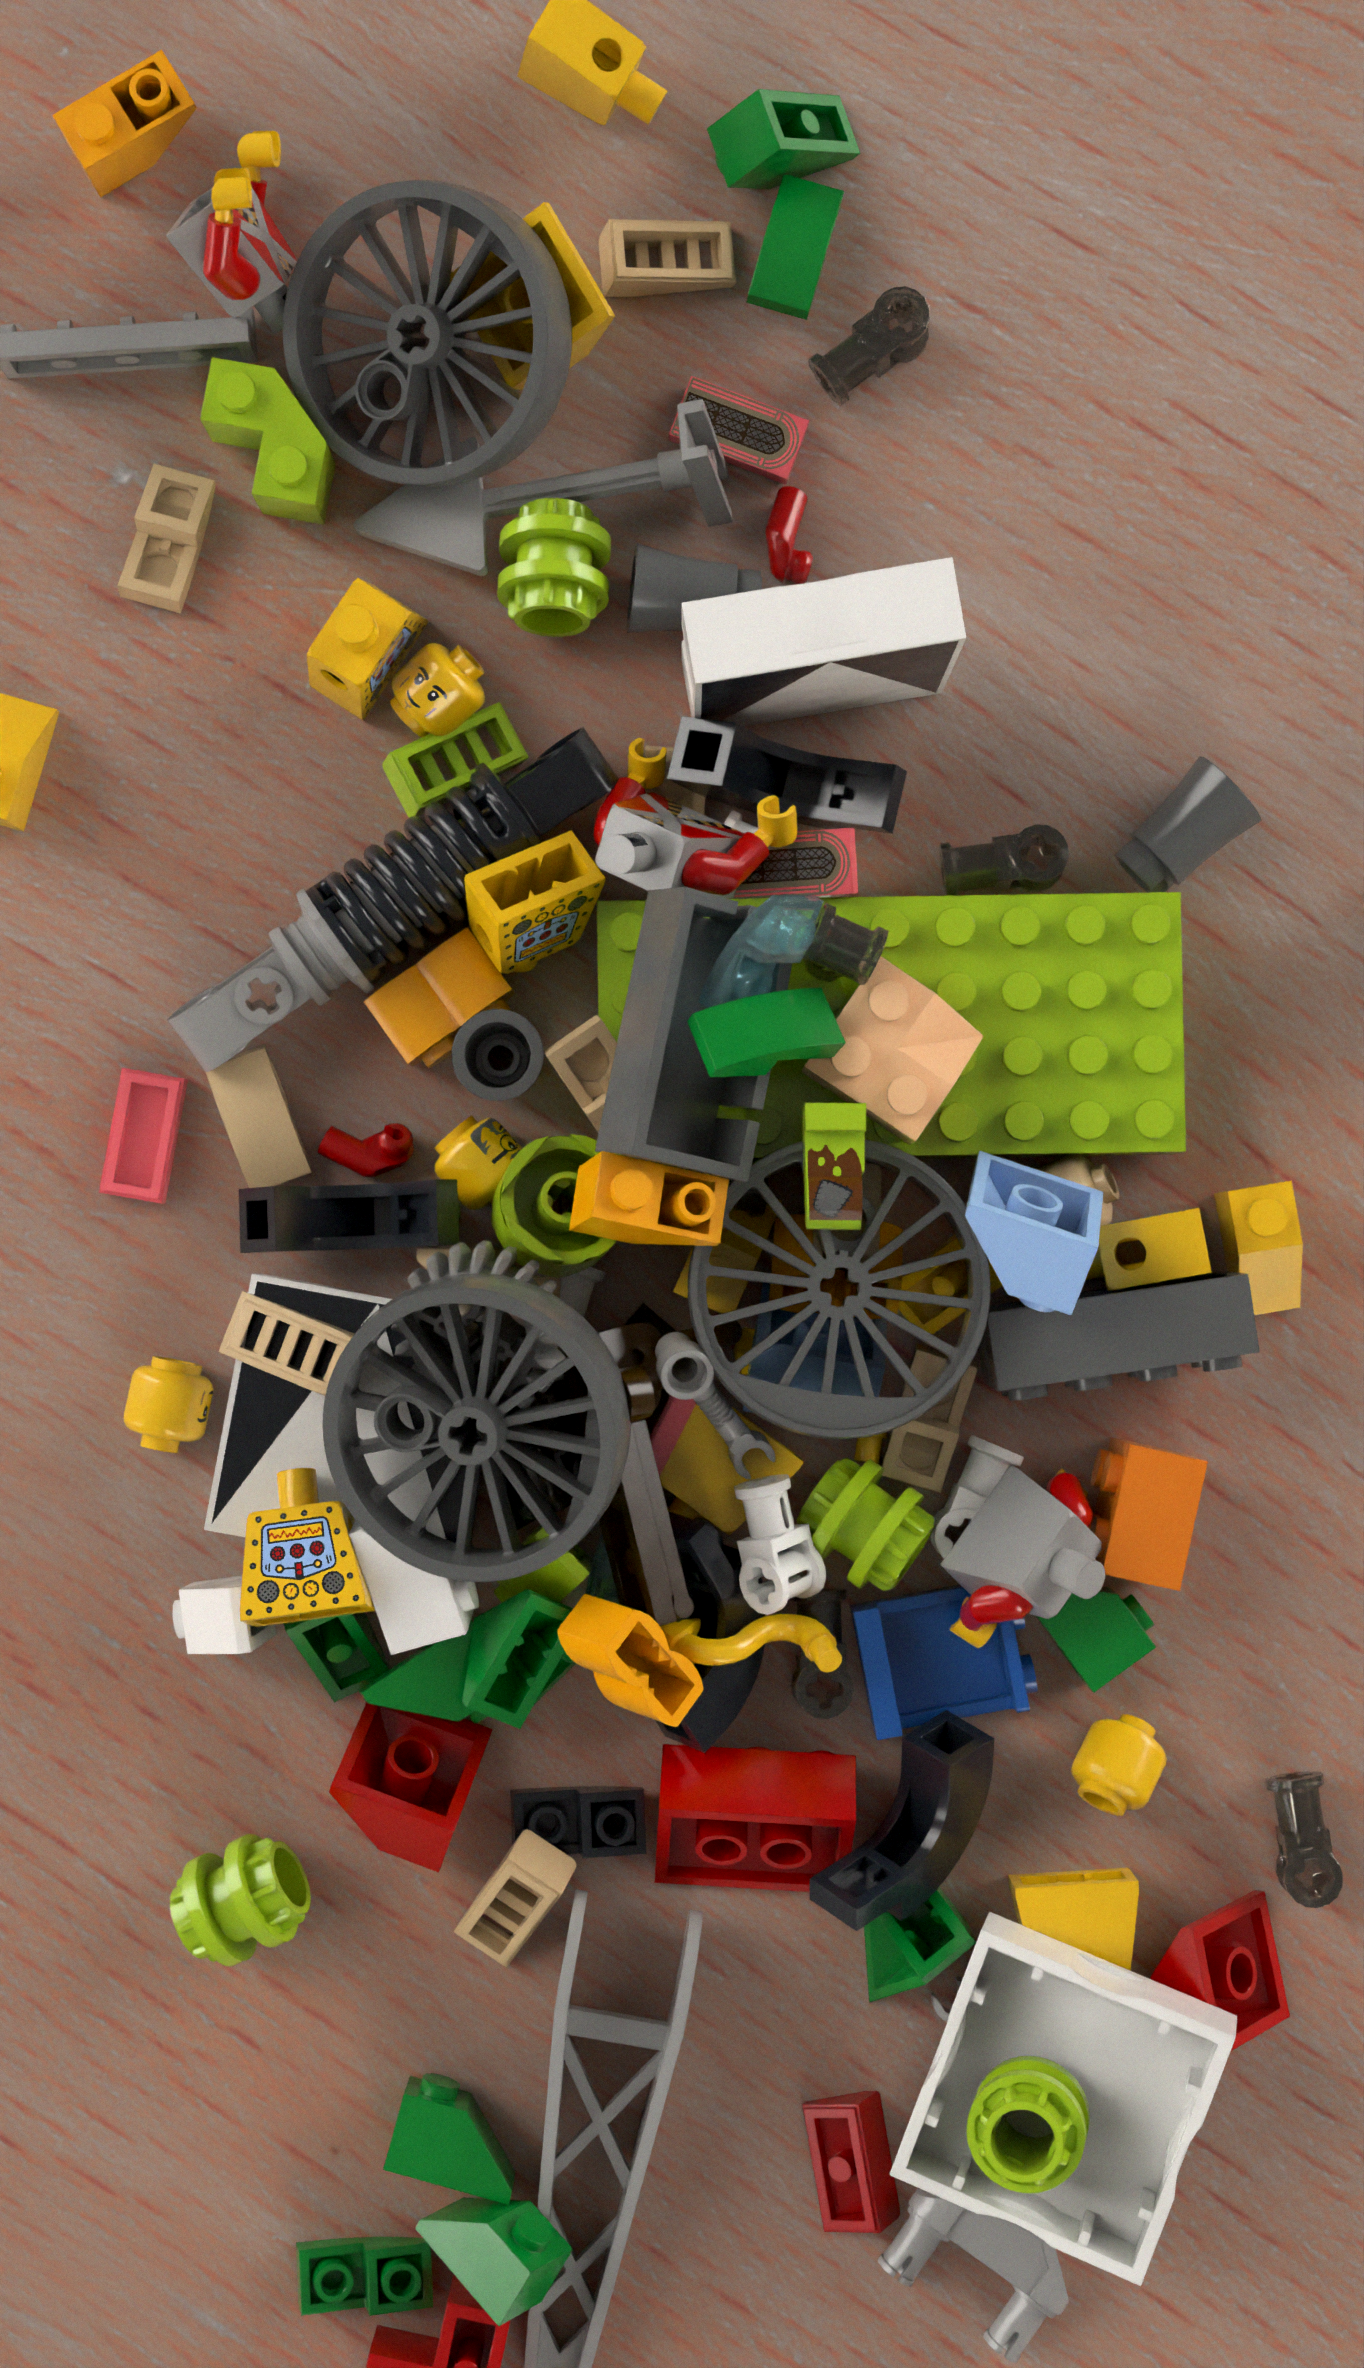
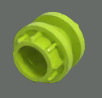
(554, 567)
(866, 1523)
(240, 1900)
(1023, 2161)

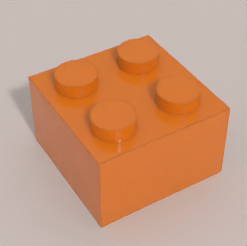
(1145, 1511)

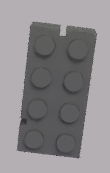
(658, 1089)
(1120, 1331)

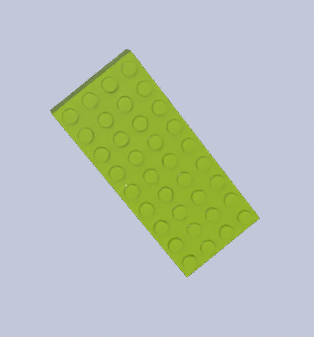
(1064, 988)

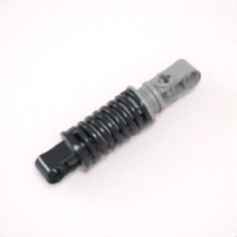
(403, 894)

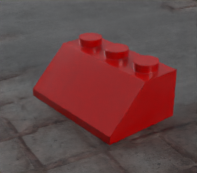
(753, 1816)

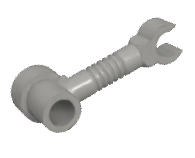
(693, 1380)

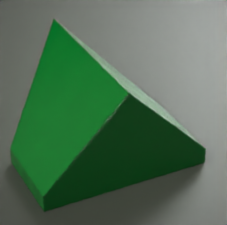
(515, 1657)
(915, 1949)

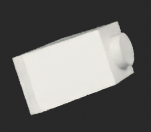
(409, 1602)
(211, 1619)

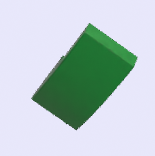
(795, 246)
(760, 1029)
(362, 2273)

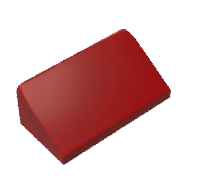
(852, 2162)

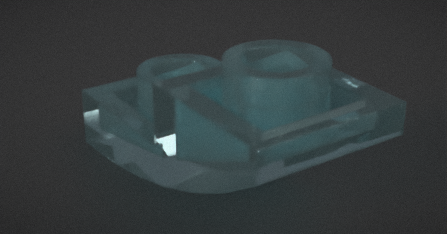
(772, 934)

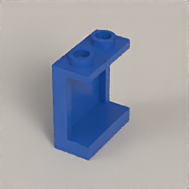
(922, 1668)

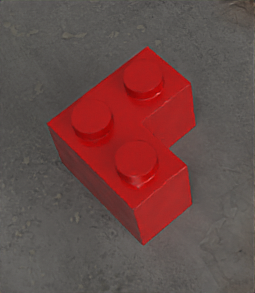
(466, 2339)

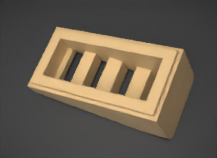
(643, 280)
(280, 1367)
(536, 1868)

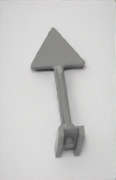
(452, 519)

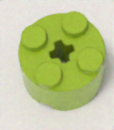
(524, 1202)

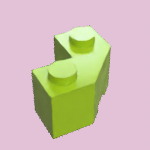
(258, 411)

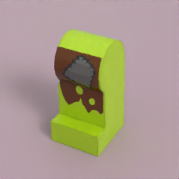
(833, 1164)

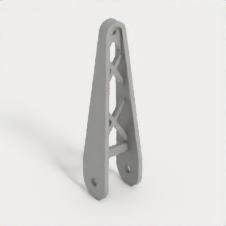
(624, 2029)

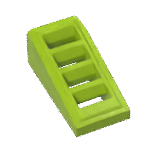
(407, 785)

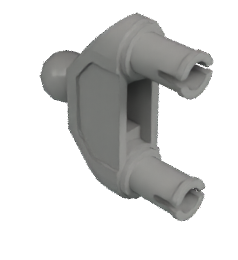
(997, 2243)

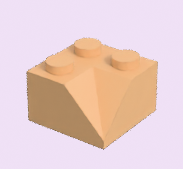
(898, 1051)

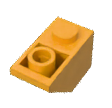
(126, 122)
(647, 1202)

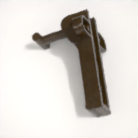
(637, 1520)

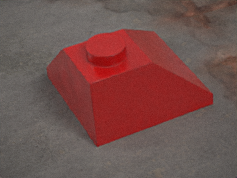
(409, 1780)
(1231, 1965)

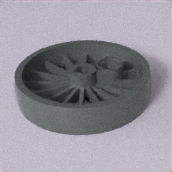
(441, 308)
(821, 1412)
(504, 1445)

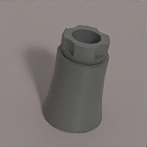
(666, 580)
(1187, 828)
(482, 1036)

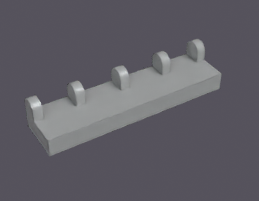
(127, 345)

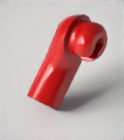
(781, 535)
(371, 1155)

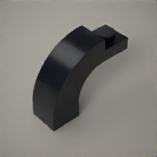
(743, 768)
(349, 1216)
(714, 1586)
(925, 1831)

